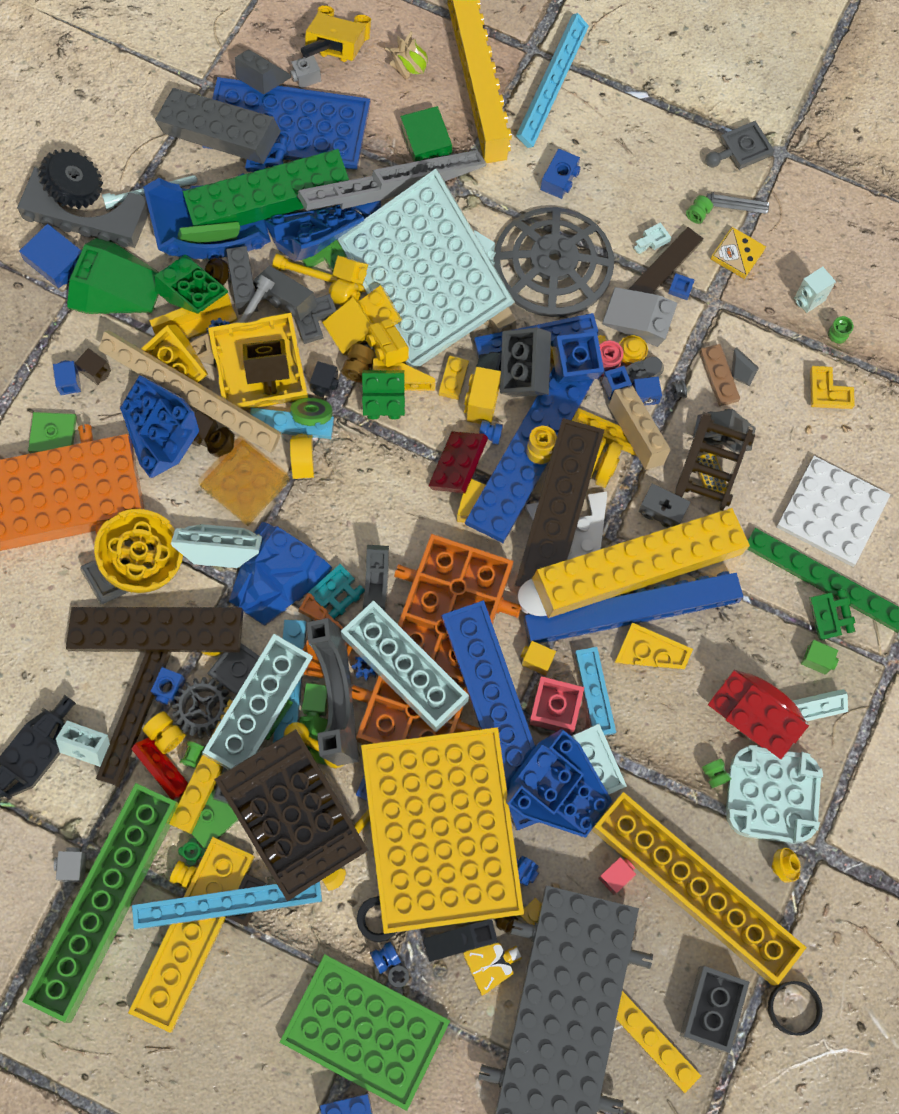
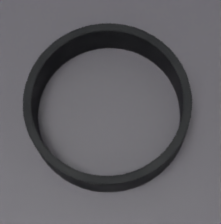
(819, 1012)

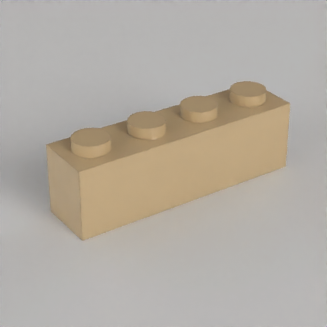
(639, 427)

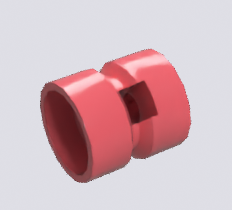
(611, 355)

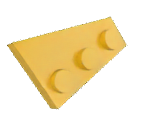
(653, 650)

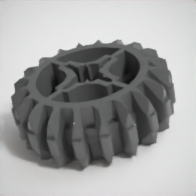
(195, 712)

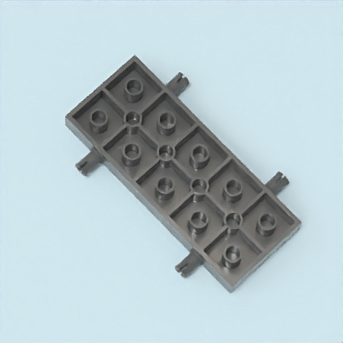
(567, 1006)

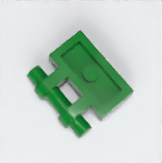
(826, 616)

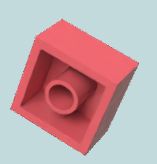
(556, 705)

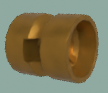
(359, 359)

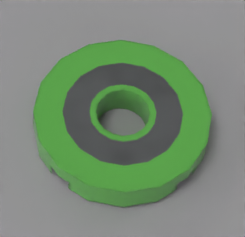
(311, 411)

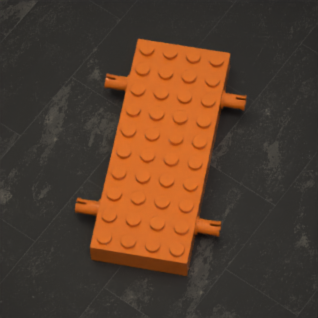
(67, 489)
(446, 580)

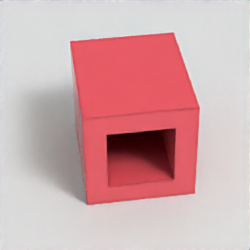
(618, 875)

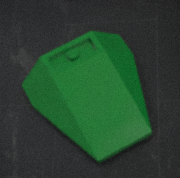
(111, 281)

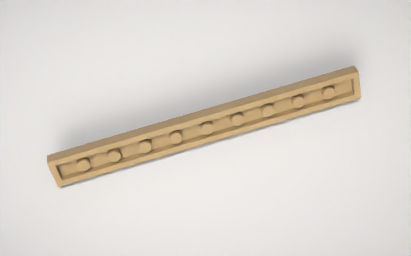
(190, 391)

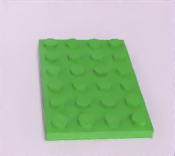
(365, 1032)

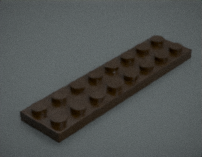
(561, 497)
(155, 629)

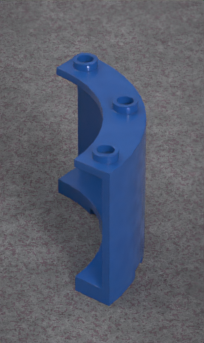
(170, 213)

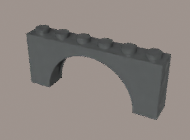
(118, 226)
(339, 739)

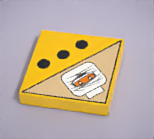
(738, 253)

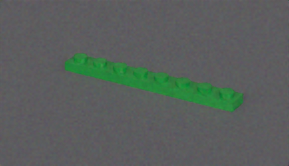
(824, 578)

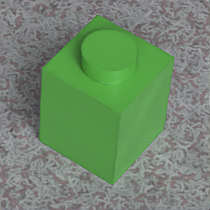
(820, 657)
(315, 700)

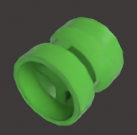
(698, 211)
(840, 329)
(714, 768)

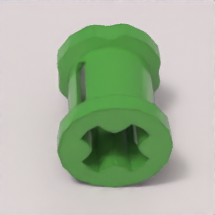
(192, 755)

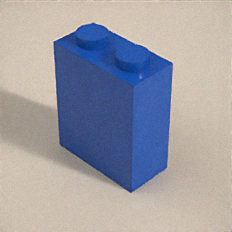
(51, 255)

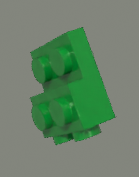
(383, 393)

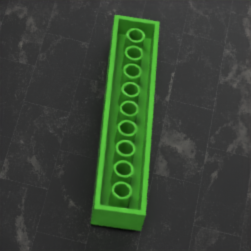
(101, 904)

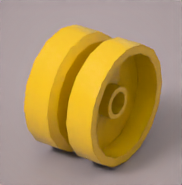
(606, 462)

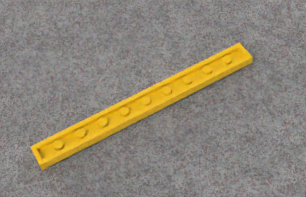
(642, 1030)

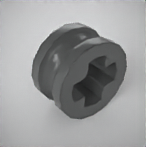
(679, 389)
(398, 984)

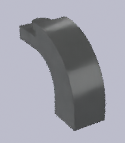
(376, 575)

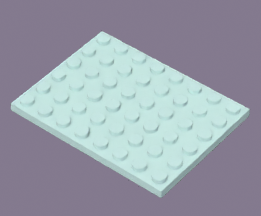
(429, 267)

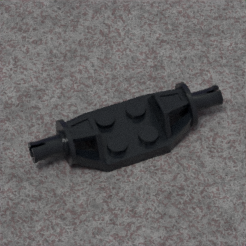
(32, 750)

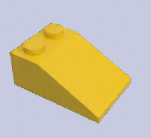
(177, 352)

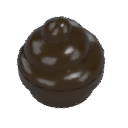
(505, 923)

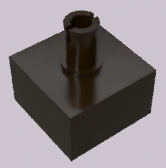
(266, 363)

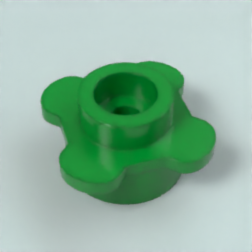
(191, 845)

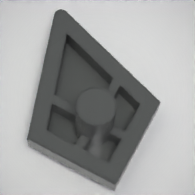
(743, 368)

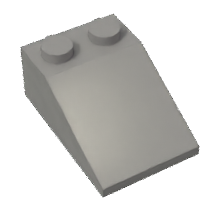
(640, 314)

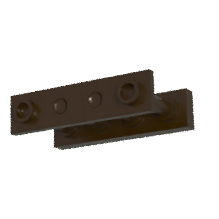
(700, 445)

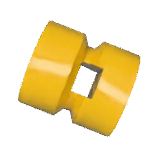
(541, 444)
(162, 730)

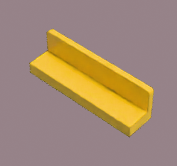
(195, 324)

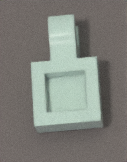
(654, 237)

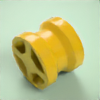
(182, 874)

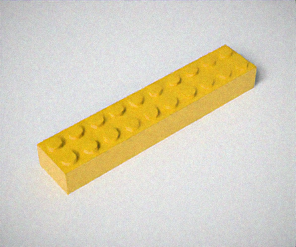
(480, 79)
(639, 562)
(699, 889)

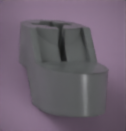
(645, 369)

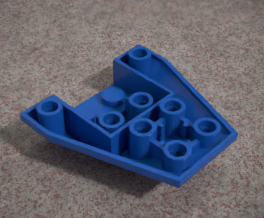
(309, 232)
(158, 425)
(559, 787)

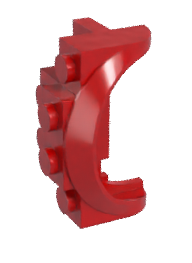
(760, 712)

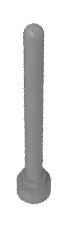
(263, 285)

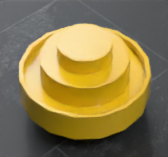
(634, 349)
(786, 865)

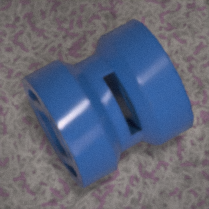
(492, 431)
(390, 955)

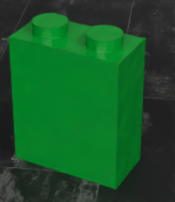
(426, 134)

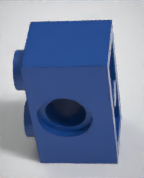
(565, 164)

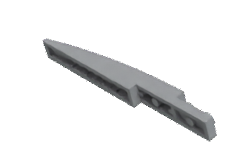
(388, 181)

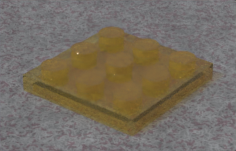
(245, 482)

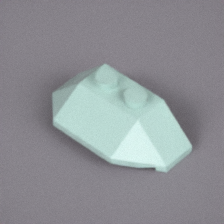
(216, 545)

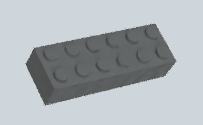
(218, 125)

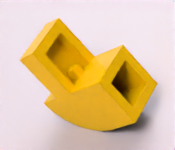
(302, 456)

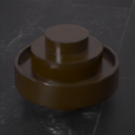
(218, 270)
(221, 442)

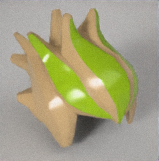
(408, 57)

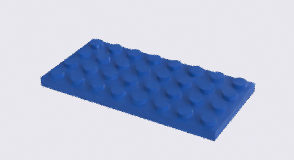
(307, 118)

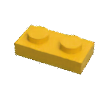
(453, 377)

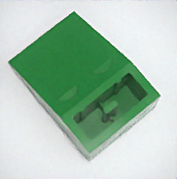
(188, 285)

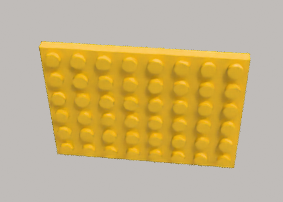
(441, 830)

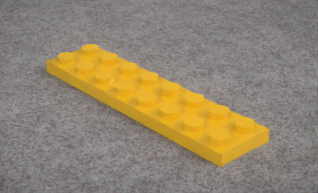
(189, 943)

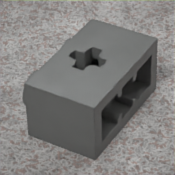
(658, 497)

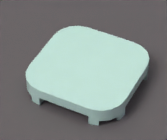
(773, 795)

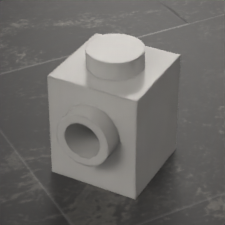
(305, 71)
(70, 865)

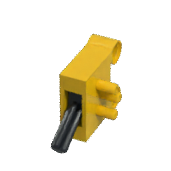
(335, 35)

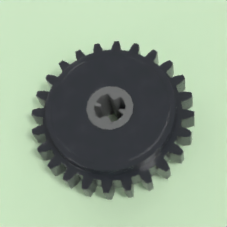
(70, 178)

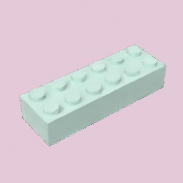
(404, 666)
(258, 703)

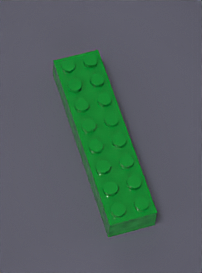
(263, 192)

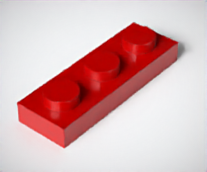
(160, 768)

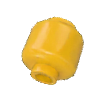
(343, 291)

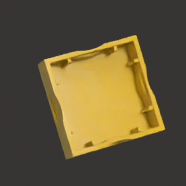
(228, 353)

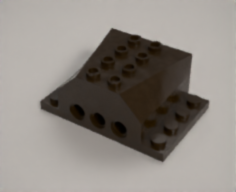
(291, 814)

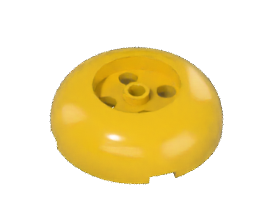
(141, 528)

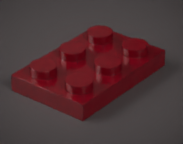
(458, 462)

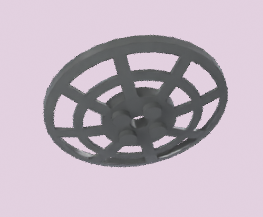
(554, 269)

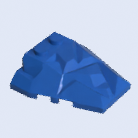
(276, 575)

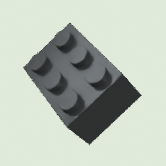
(525, 362)
(714, 1009)

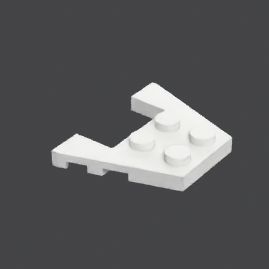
(589, 528)

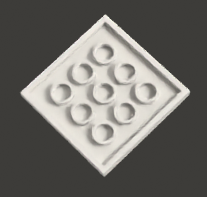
(833, 511)

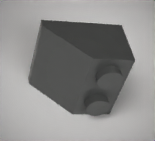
(259, 72)

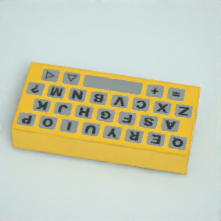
(709, 481)

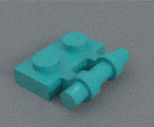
(332, 586)

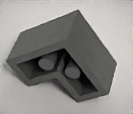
(730, 419)

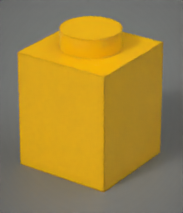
(350, 269)
(537, 657)

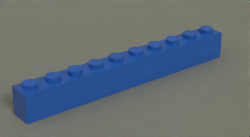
(637, 608)

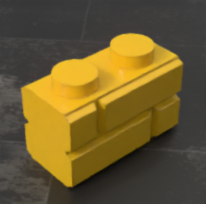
(387, 343)

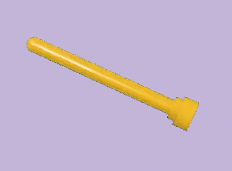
(282, 263)

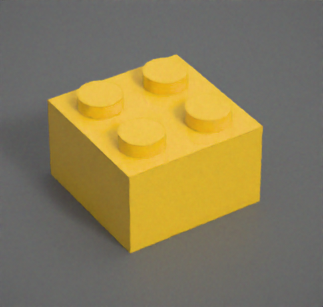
(482, 395)

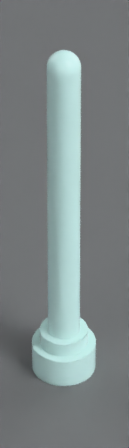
(111, 199)

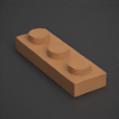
(719, 375)

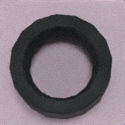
(381, 937)

